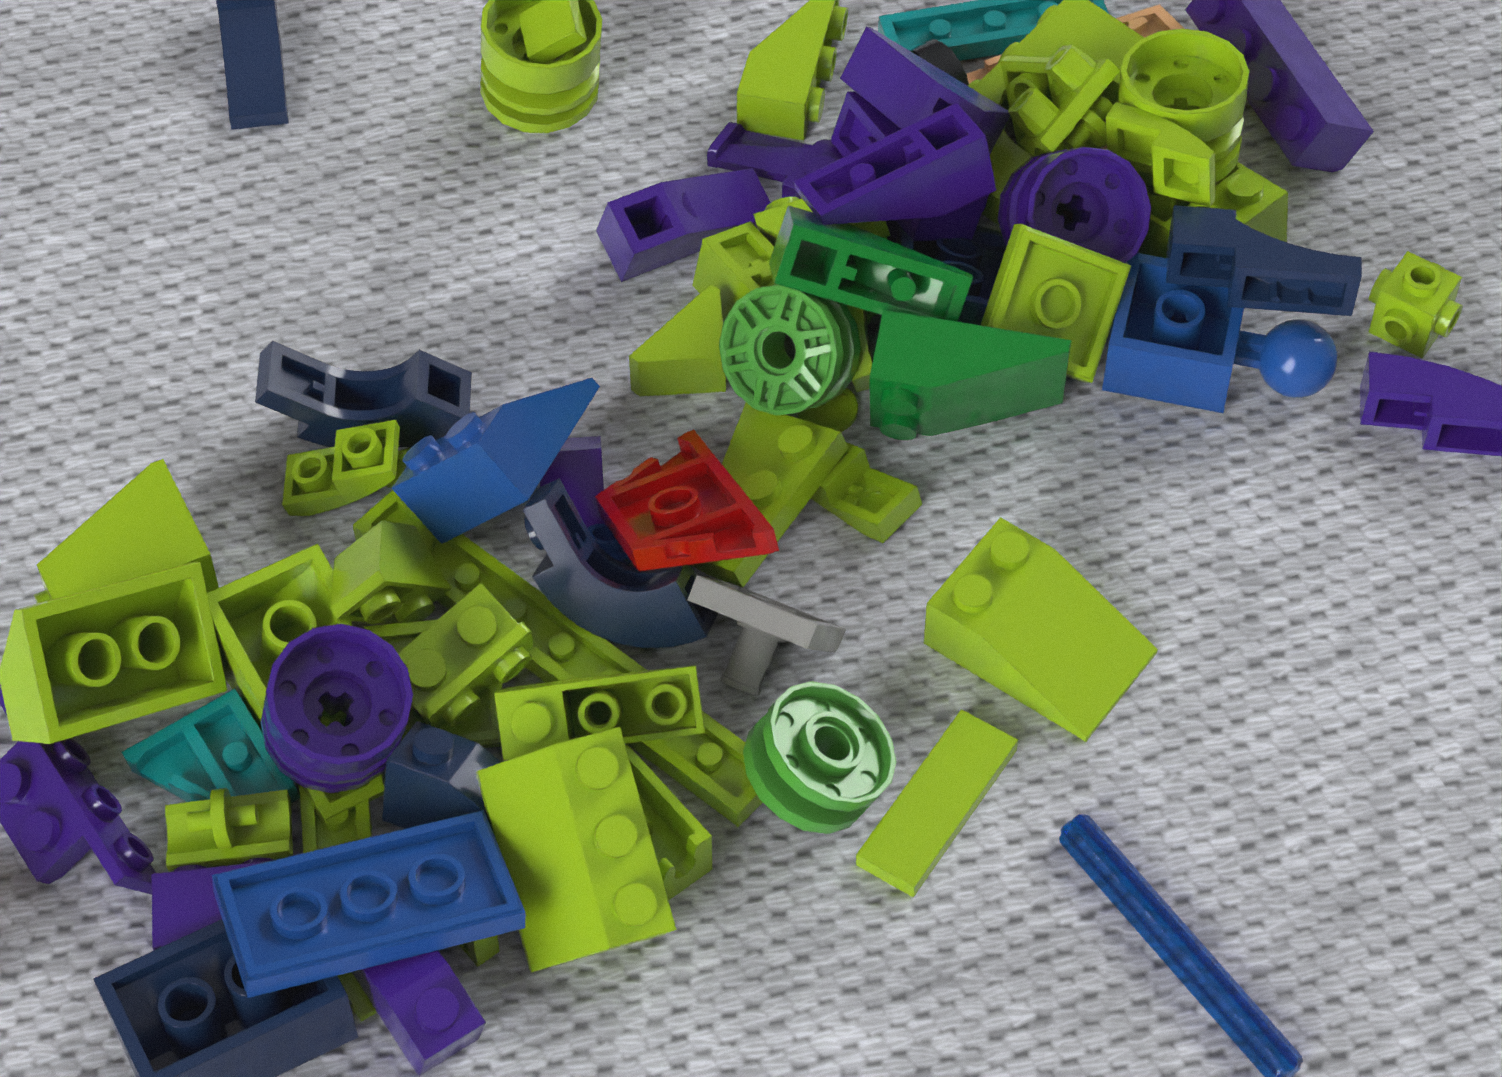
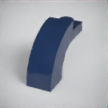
(420, 394)
(604, 593)

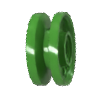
(756, 355)
(819, 757)

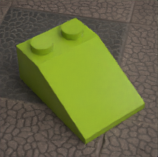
(1036, 630)

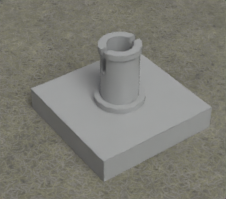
(762, 625)

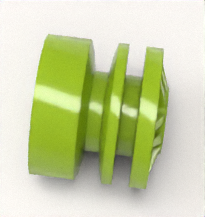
(1193, 83)
(535, 94)

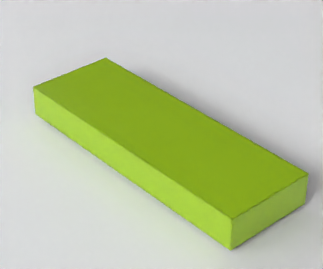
(936, 803)

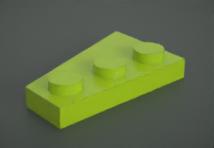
(779, 468)

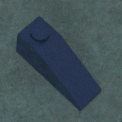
(433, 777)

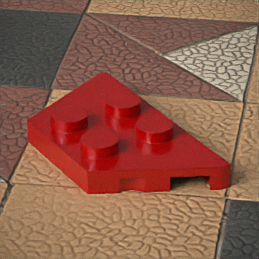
(684, 512)

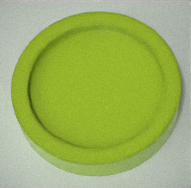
(836, 414)

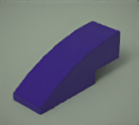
(1447, 404)

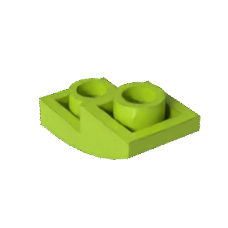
(341, 474)

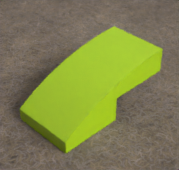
(1153, 145)
(866, 497)

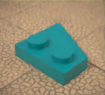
(208, 752)

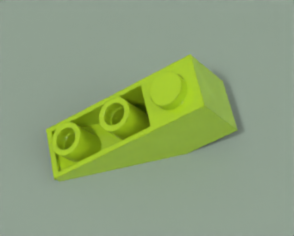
(785, 71)
(641, 703)

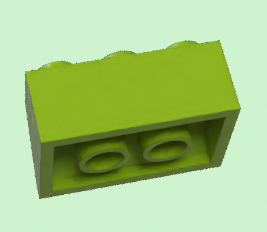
(110, 655)
(577, 849)

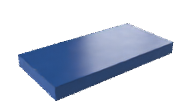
(367, 903)

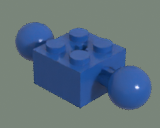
(1184, 339)

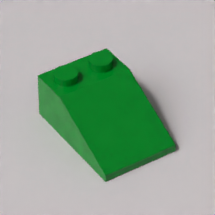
(959, 375)

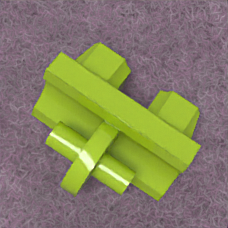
(1082, 84)
(229, 829)

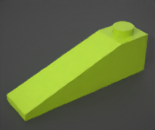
(257, 621)

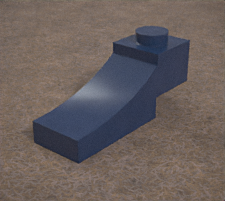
(253, 63)
(1259, 270)

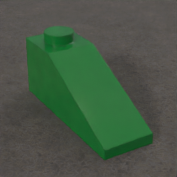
(864, 269)

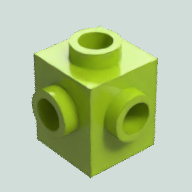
(1415, 304)

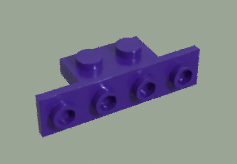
(61, 812)

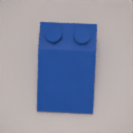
(489, 460)

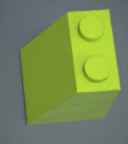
(128, 537)

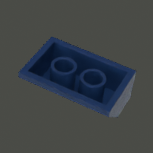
(190, 1015)

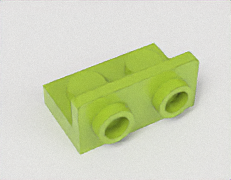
(463, 656)

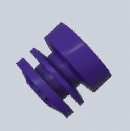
(1094, 185)
(333, 672)

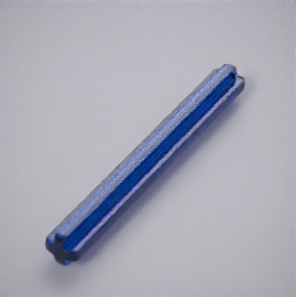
(1180, 949)

